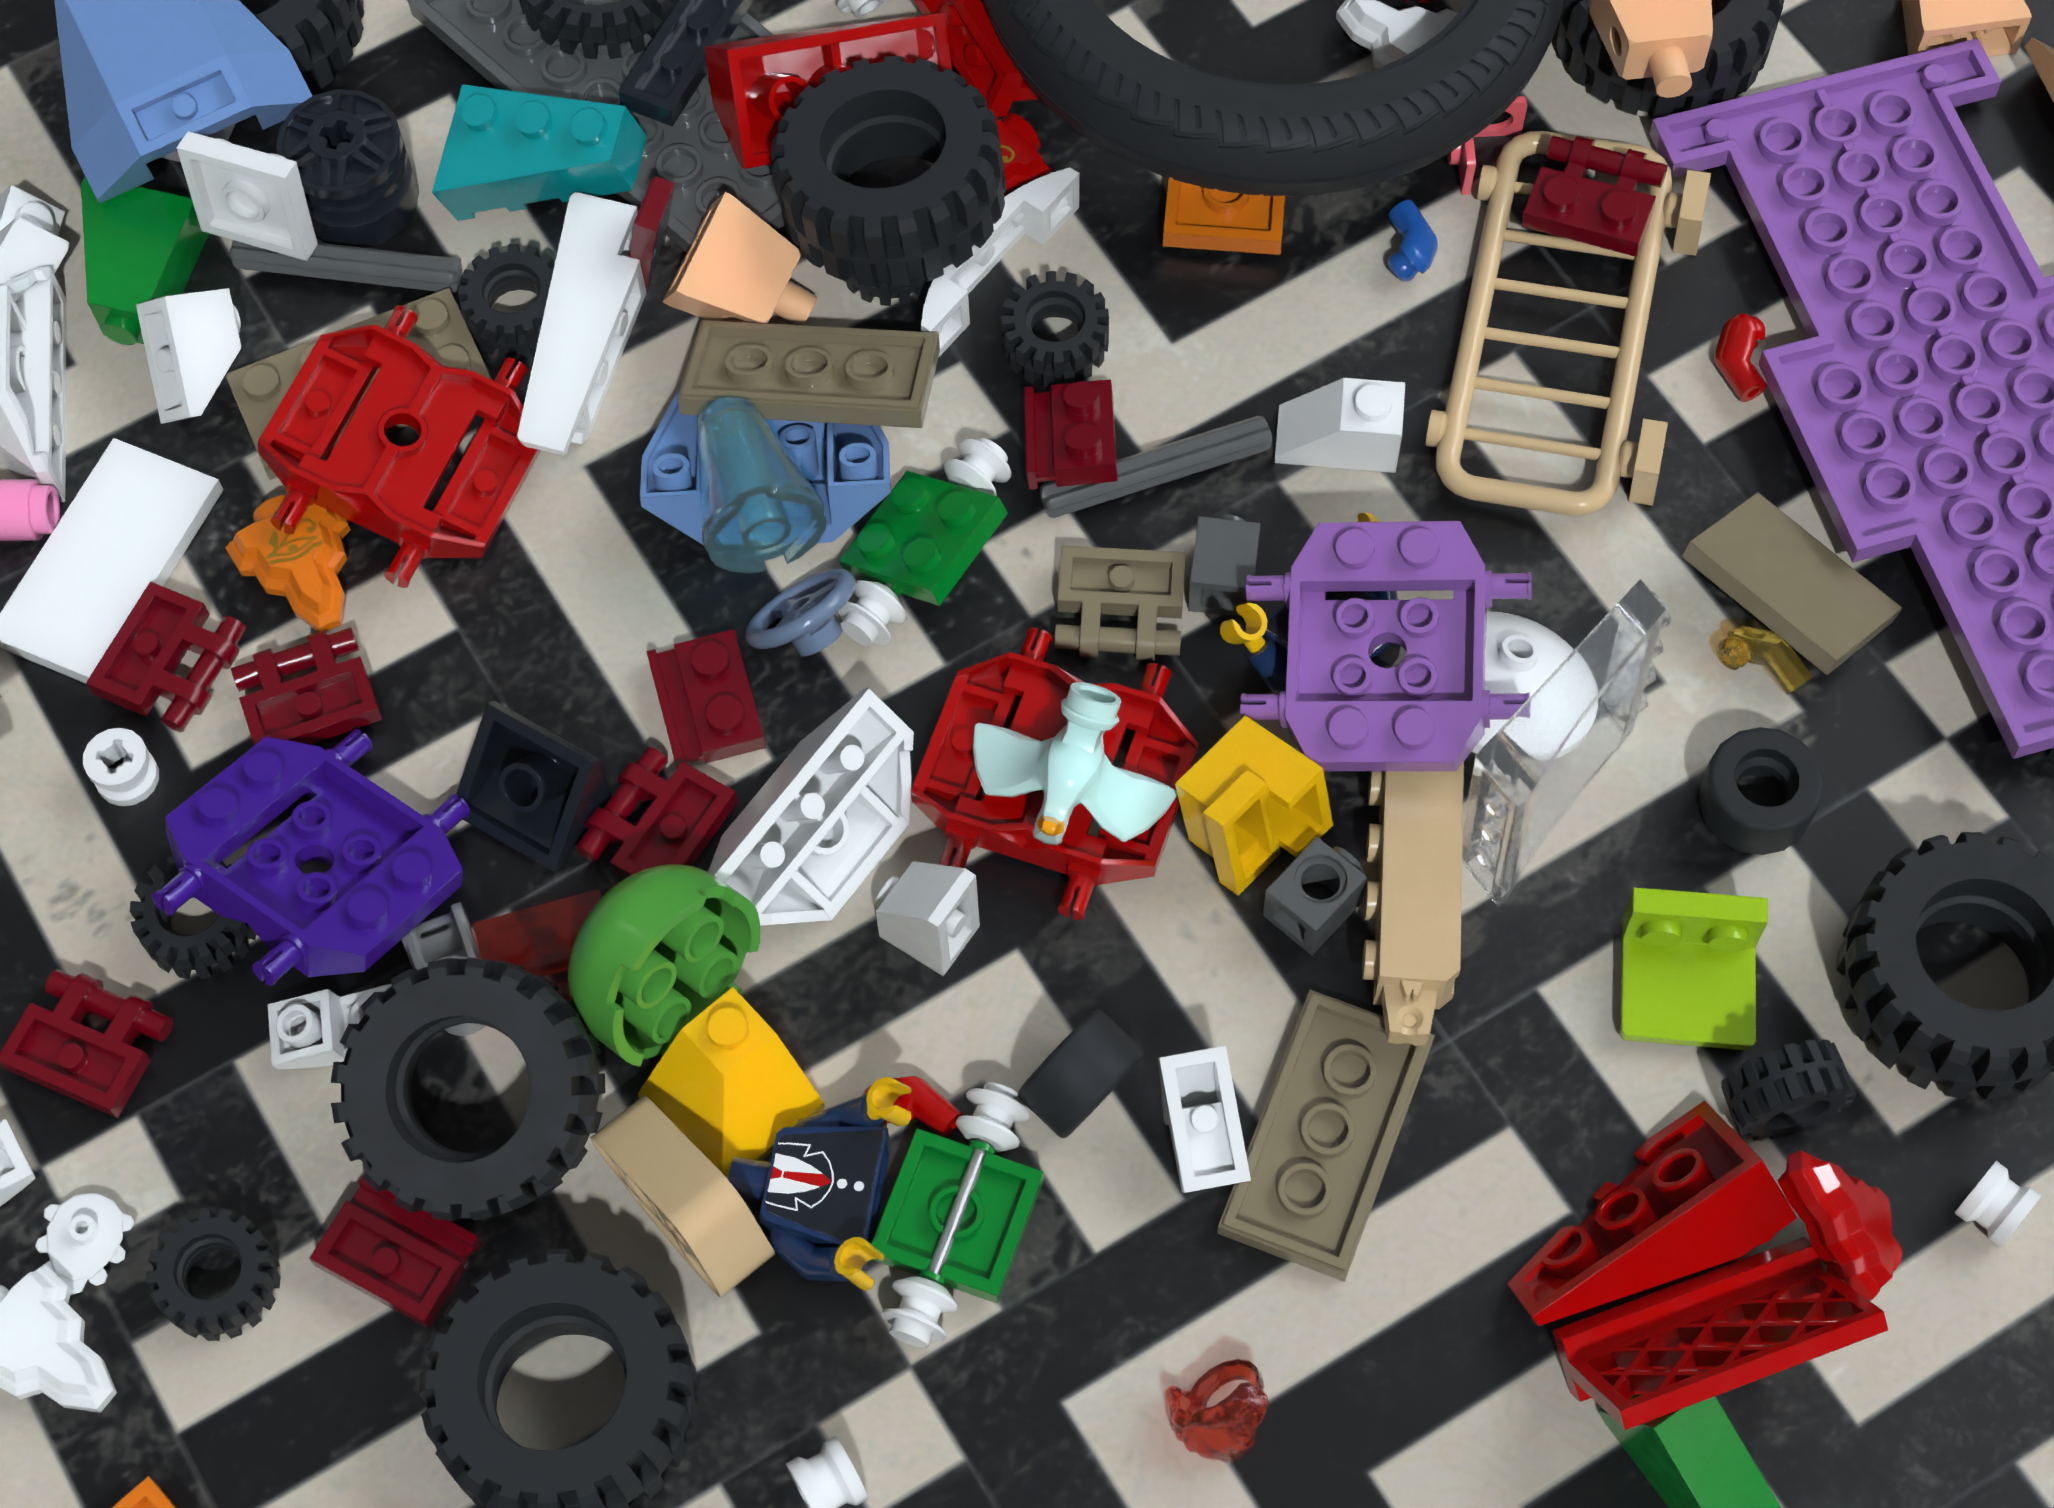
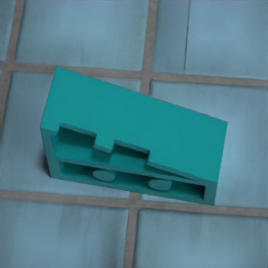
(534, 149)

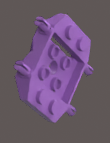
(1374, 717)

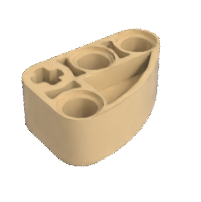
(684, 1195)

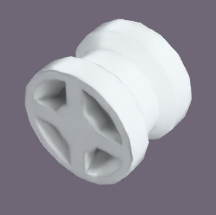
(129, 781)
(1998, 1204)
(827, 1478)

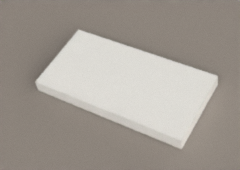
(110, 543)

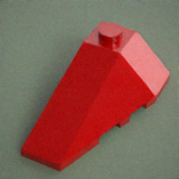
(763, 76)
(1680, 1211)

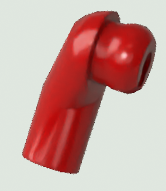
(1734, 354)
(927, 1106)

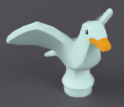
(1071, 770)

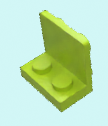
(1690, 968)

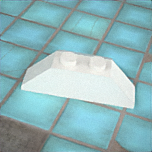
(33, 378)
(822, 816)

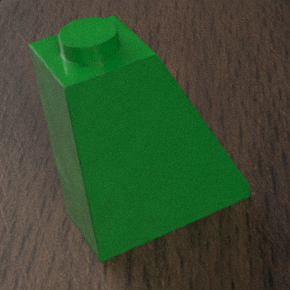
(135, 253)
(1695, 1459)

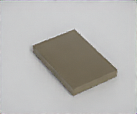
(1791, 583)

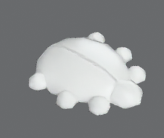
(83, 1239)

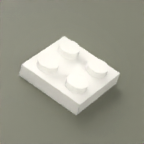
(247, 195)

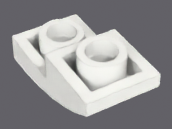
(310, 1027)

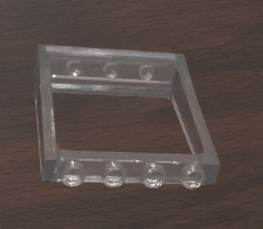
(1516, 780)

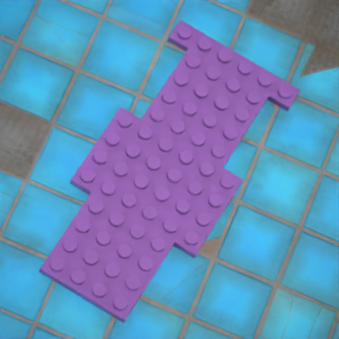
(1924, 346)

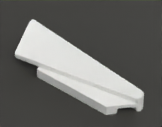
(584, 324)

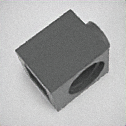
(1221, 561)
(1309, 919)

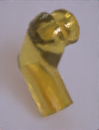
(1764, 648)

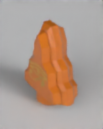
(296, 564)

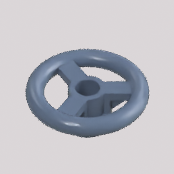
(805, 612)

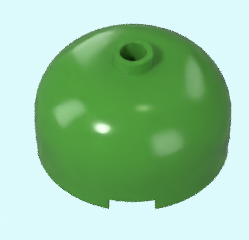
(658, 956)

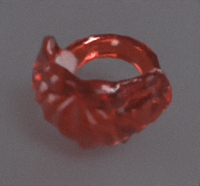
(1224, 1429)

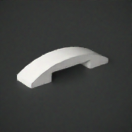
(1031, 210)

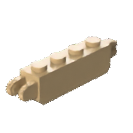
(1414, 897)

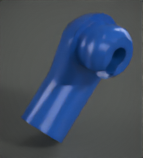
(1418, 242)

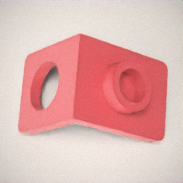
(1465, 154)

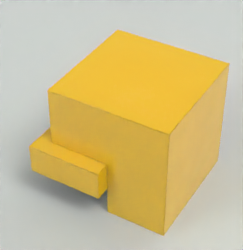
(1252, 800)

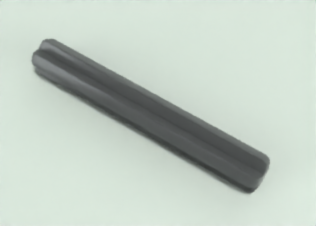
(356, 265)
(1163, 465)

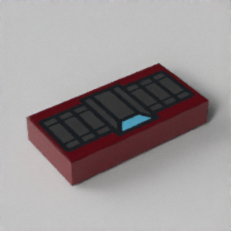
(651, 226)

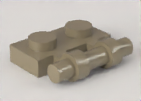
(1120, 584)

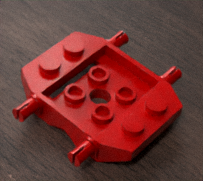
(389, 483)
(987, 694)

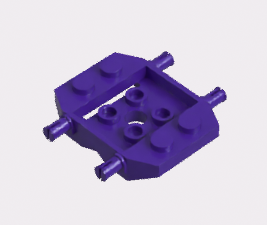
(382, 856)

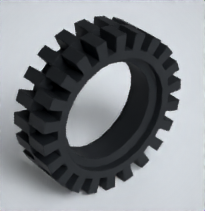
(596, 25)

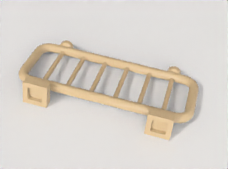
(1616, 455)

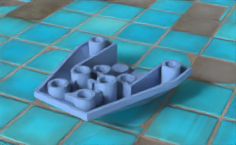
(160, 69)
(841, 462)

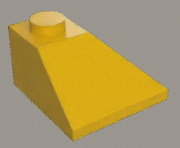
(730, 1083)

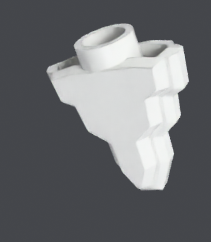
(1390, 31)
(46, 1347)

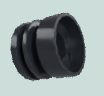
(350, 167)

